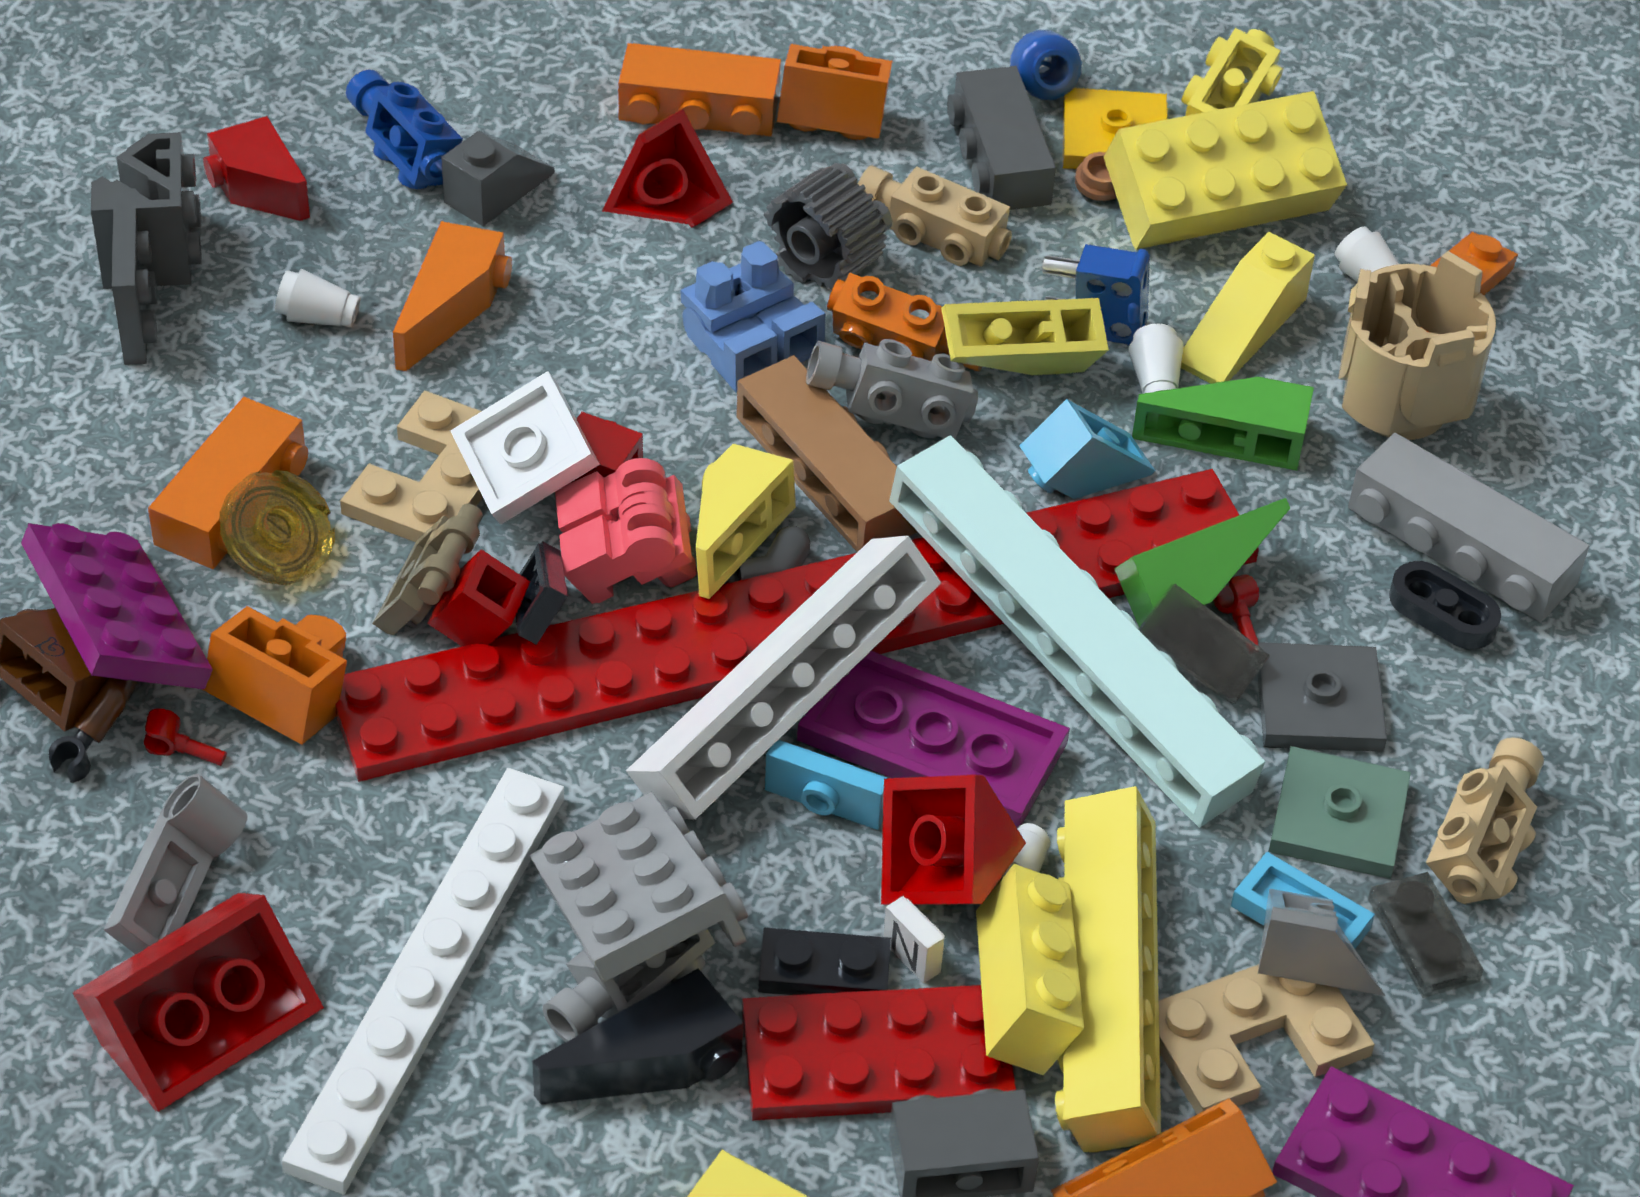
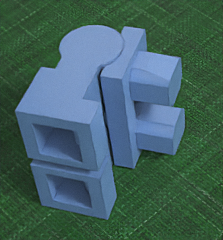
(749, 315)

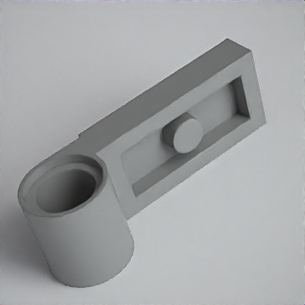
(175, 858)

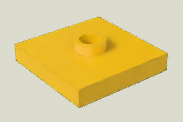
(1095, 116)

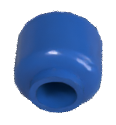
(1059, 71)

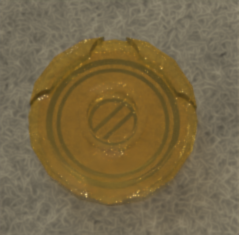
(276, 527)

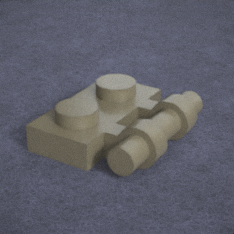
(429, 569)

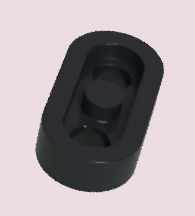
(1447, 605)

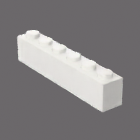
(785, 676)

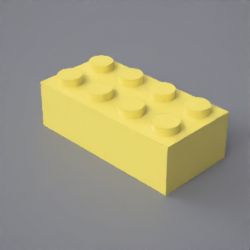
(1224, 170)

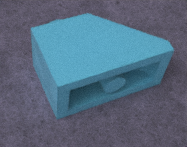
(1082, 453)

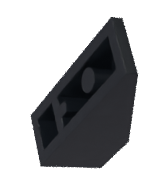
(646, 1048)

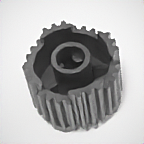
(828, 226)

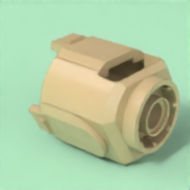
(1397, 370)

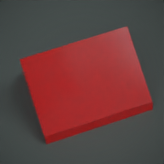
(944, 840)

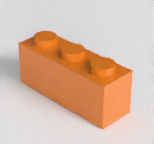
(711, 88)
(245, 442)

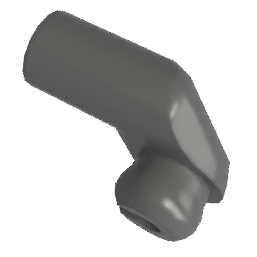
(787, 551)

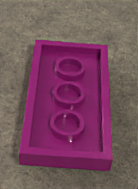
(115, 606)
(927, 727)
(1377, 1146)

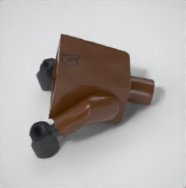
(50, 674)

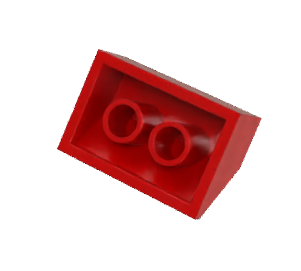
(199, 999)

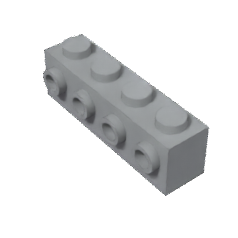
(1468, 527)

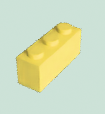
(1029, 970)

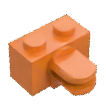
(834, 91)
(279, 670)

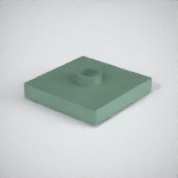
(1340, 812)

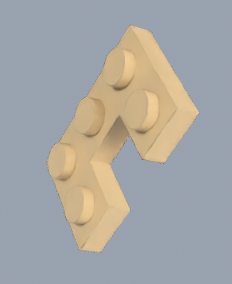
(413, 506)
(1207, 1022)

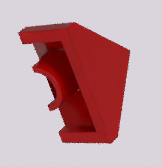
(669, 176)

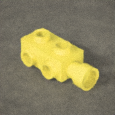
(1230, 62)

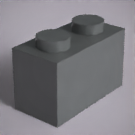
(964, 1145)

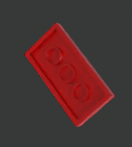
(865, 1050)

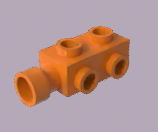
(887, 317)

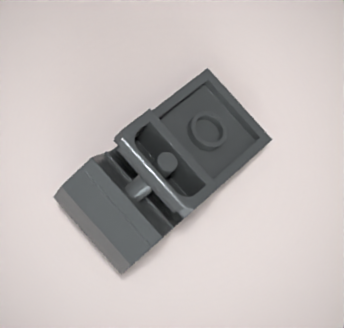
(146, 233)

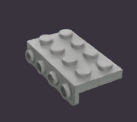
(636, 885)

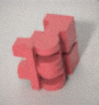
(624, 528)

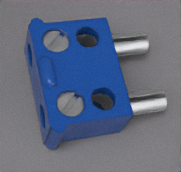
(1115, 278)

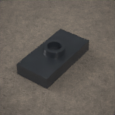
(544, 594)

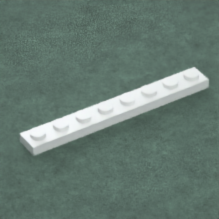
(422, 983)

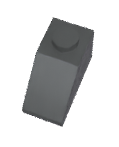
(489, 176)

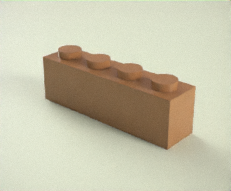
(831, 454)

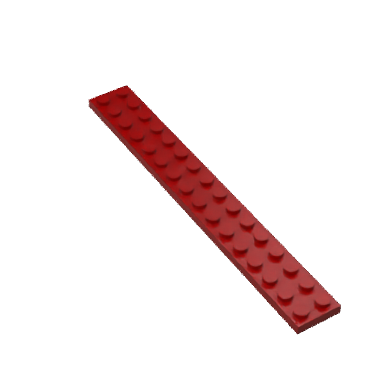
(686, 643)

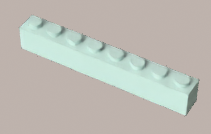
(1076, 631)

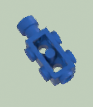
(403, 128)

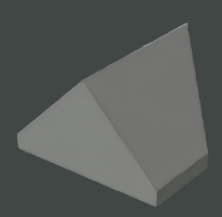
(1309, 945)

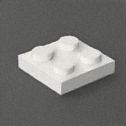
(524, 447)

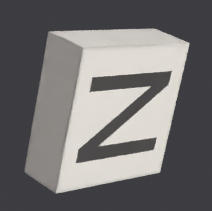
(914, 939)

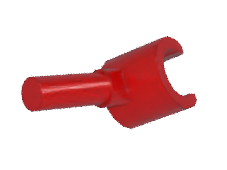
(1236, 599)
(163, 738)

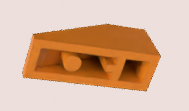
(450, 290)
(1197, 1158)

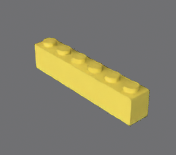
(1115, 1061)

